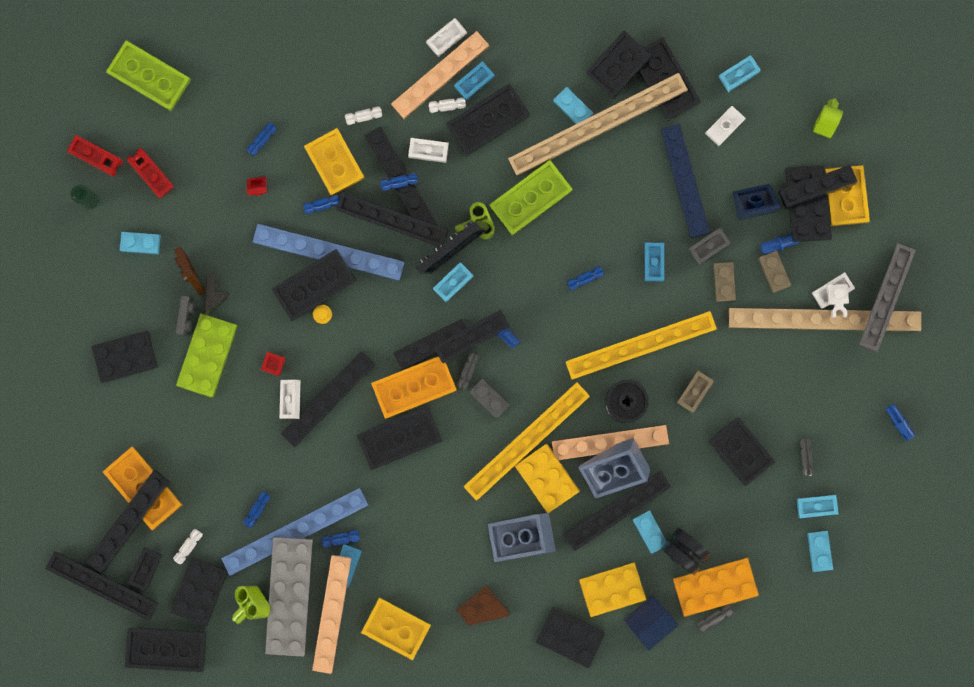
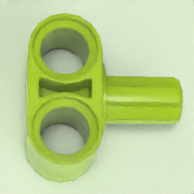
(828, 119)
(484, 218)
(251, 603)

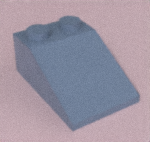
(615, 469)
(521, 537)

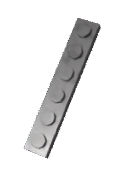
(886, 298)

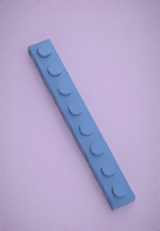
(317, 249)
(298, 529)

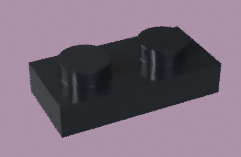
(145, 569)

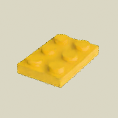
(334, 162)
(851, 203)
(547, 478)
(612, 589)
(396, 628)

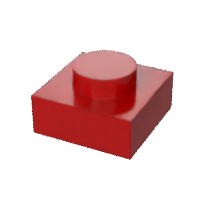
(256, 186)
(273, 364)

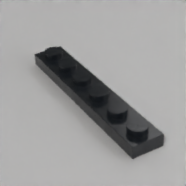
(393, 167)
(392, 219)
(327, 399)
(617, 510)
(128, 521)
(101, 585)

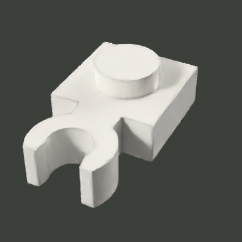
(838, 296)

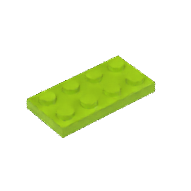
(148, 75)
(531, 197)
(206, 355)

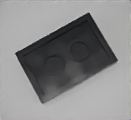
(619, 64)
(124, 356)
(741, 451)
(199, 591)
(570, 637)

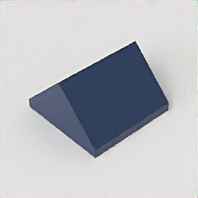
(755, 202)
(650, 622)

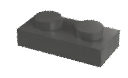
(709, 246)
(183, 322)
(489, 398)

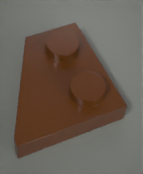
(188, 273)
(482, 608)

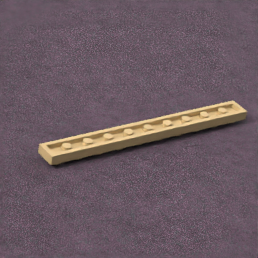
(597, 124)
(817, 319)

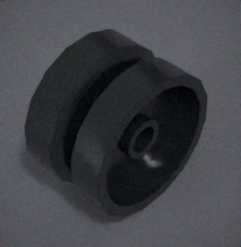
(626, 390)
(684, 553)

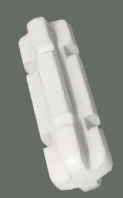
(446, 105)
(363, 115)
(187, 546)

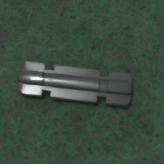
(467, 371)
(806, 457)
(715, 618)

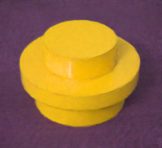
(322, 314)

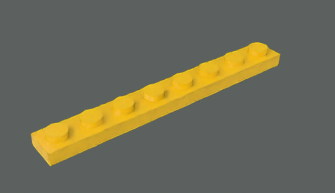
(641, 345)
(526, 441)

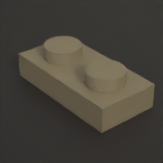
(774, 271)
(724, 282)
(695, 391)

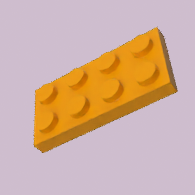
(413, 387)
(129, 475)
(715, 587)

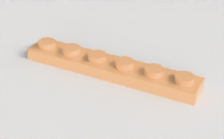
(440, 75)
(598, 443)
(331, 614)

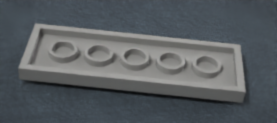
(289, 596)

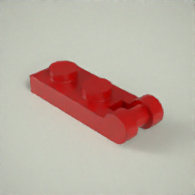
(94, 155)
(150, 173)

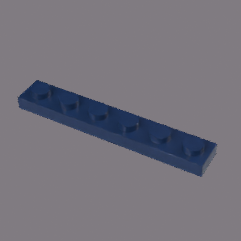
(685, 181)

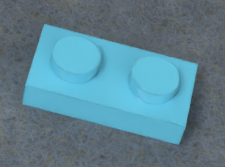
(739, 73)
(572, 106)
(140, 243)
(453, 282)
(817, 506)
(649, 531)
(820, 551)

